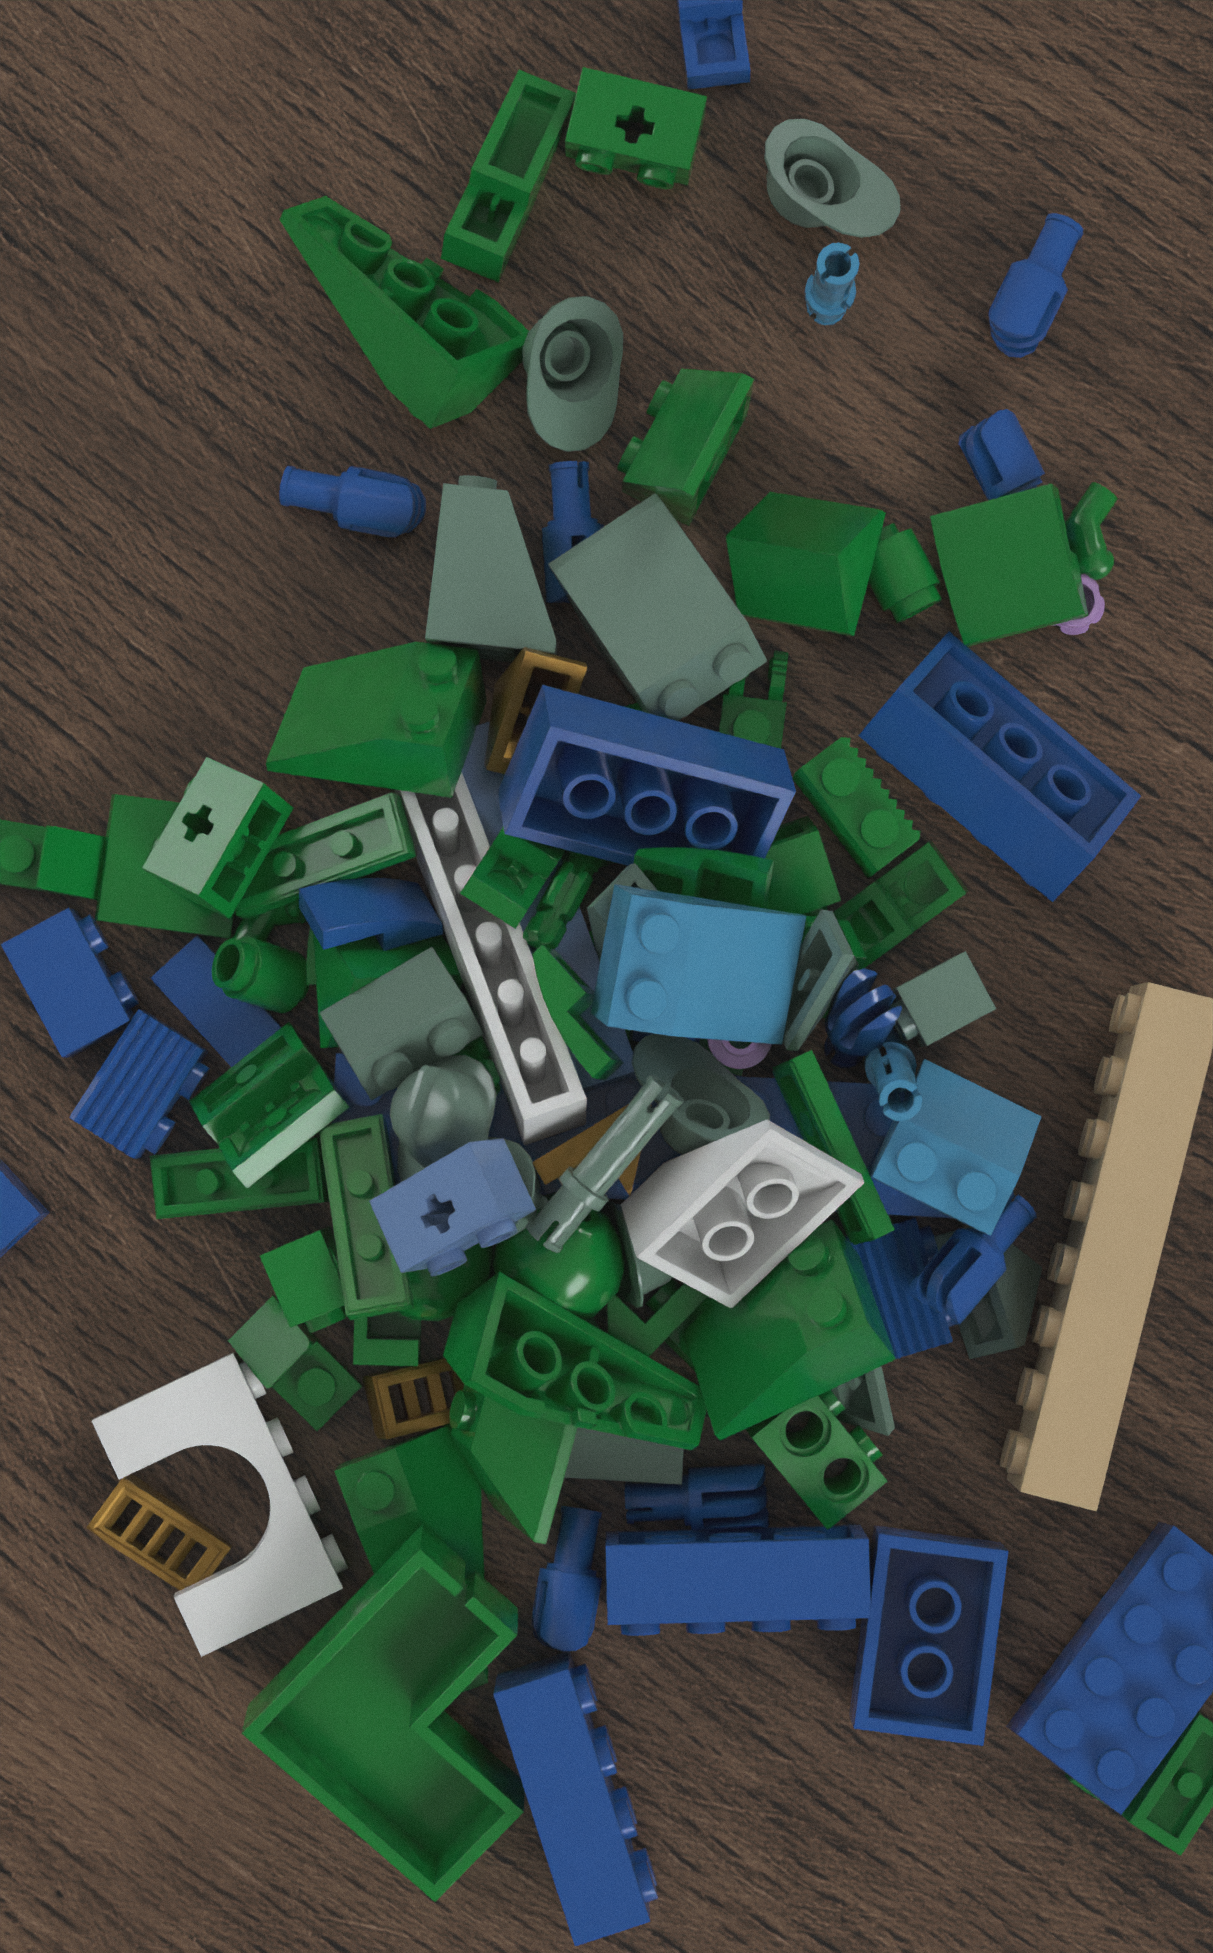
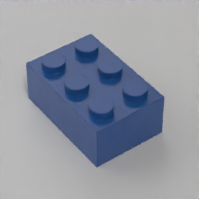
(929, 1636)

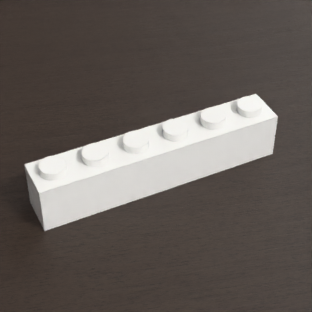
(495, 970)

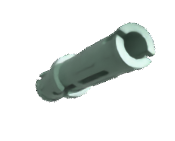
(604, 1164)

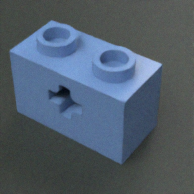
(453, 1206)

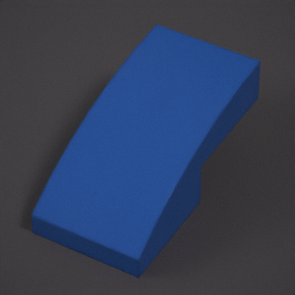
(713, 42)
(368, 907)

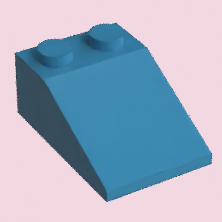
(696, 967)

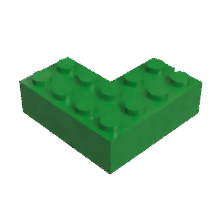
(367, 1720)

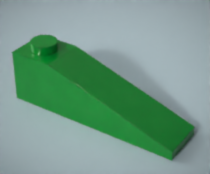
(418, 332)
(567, 1370)
(411, 1486)

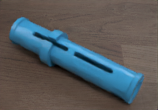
(833, 284)
(893, 1075)

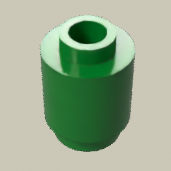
(902, 574)
(260, 973)

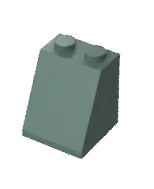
(483, 577)
(657, 611)

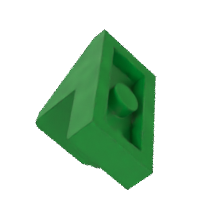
(50, 859)
(669, 1308)
(294, 1364)

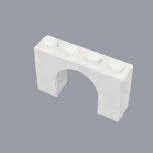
(290, 1561)

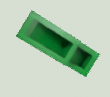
(507, 176)

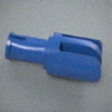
(1034, 289)
(1001, 455)
(358, 499)
(571, 519)
(859, 1019)
(970, 1263)
(707, 1499)
(569, 1588)

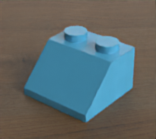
(958, 1149)

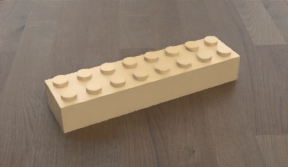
(1111, 1245)

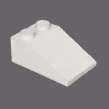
(735, 1208)

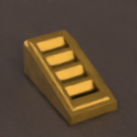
(380, 1402)
(152, 1503)

